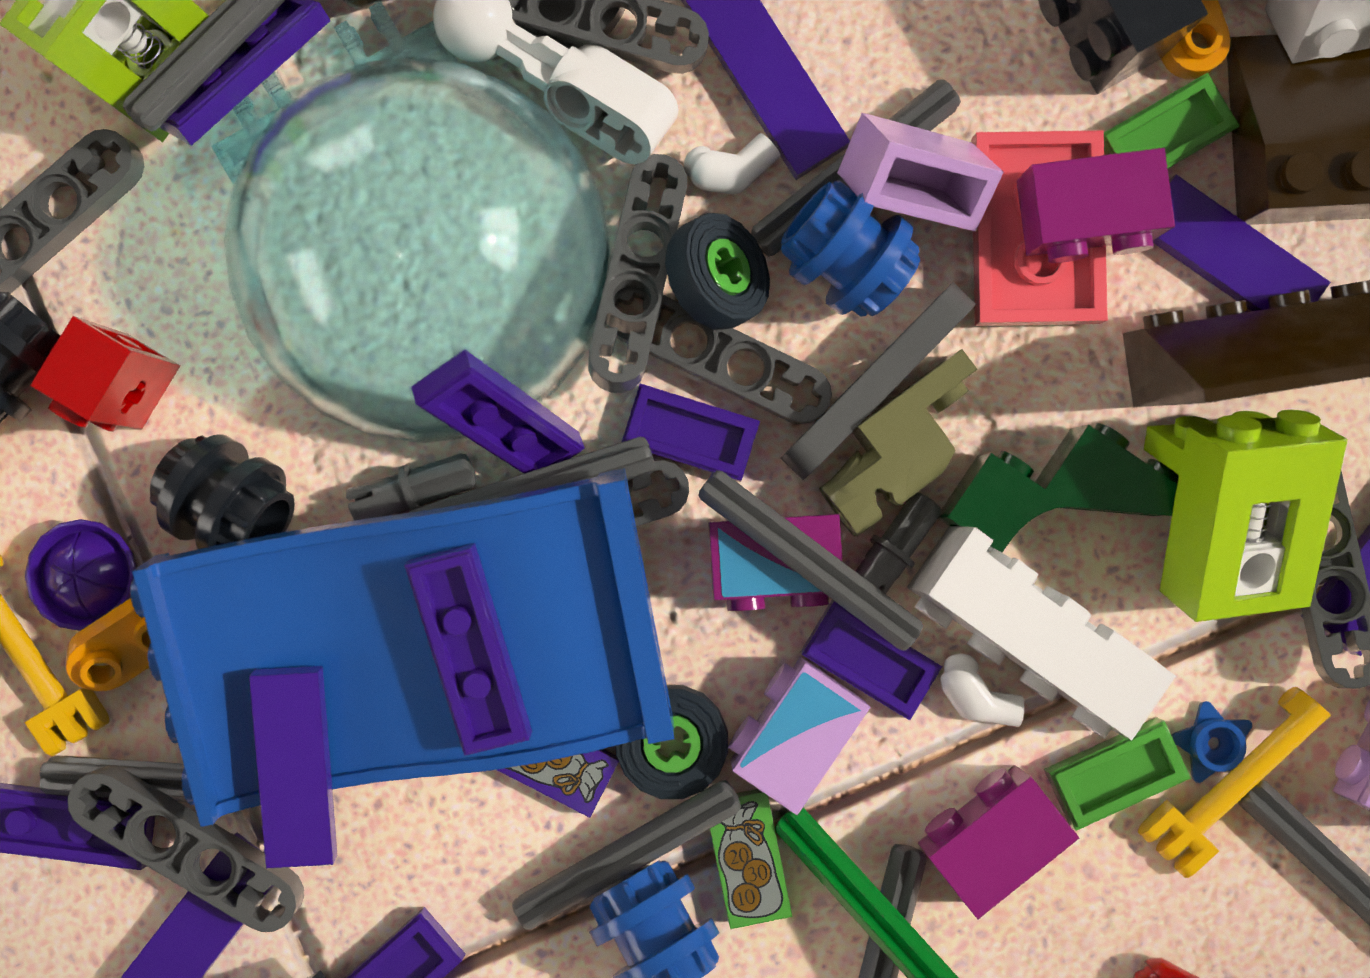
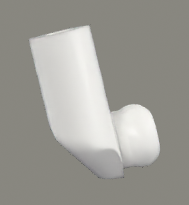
(730, 172)
(972, 697)

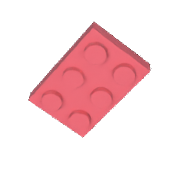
(1023, 287)

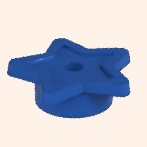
(1195, 740)

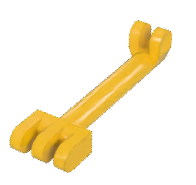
(57, 705)
(1189, 828)

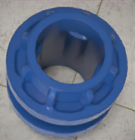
(850, 250)
(654, 926)

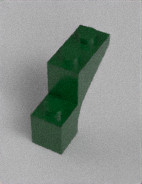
(1085, 473)

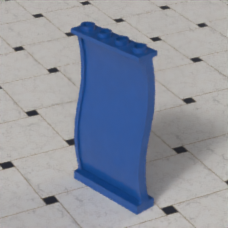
(339, 598)

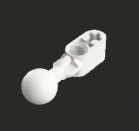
(582, 87)

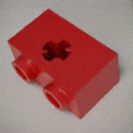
(103, 377)

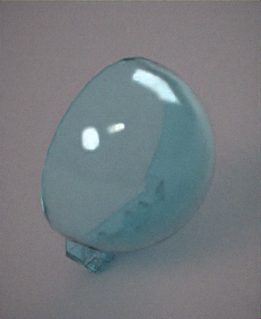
(409, 223)

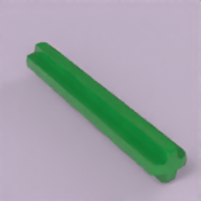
(860, 897)

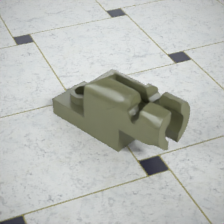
(901, 447)

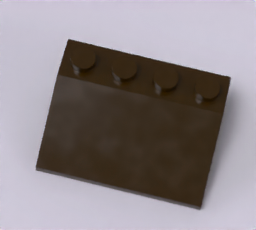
(1299, 133)
(1253, 351)

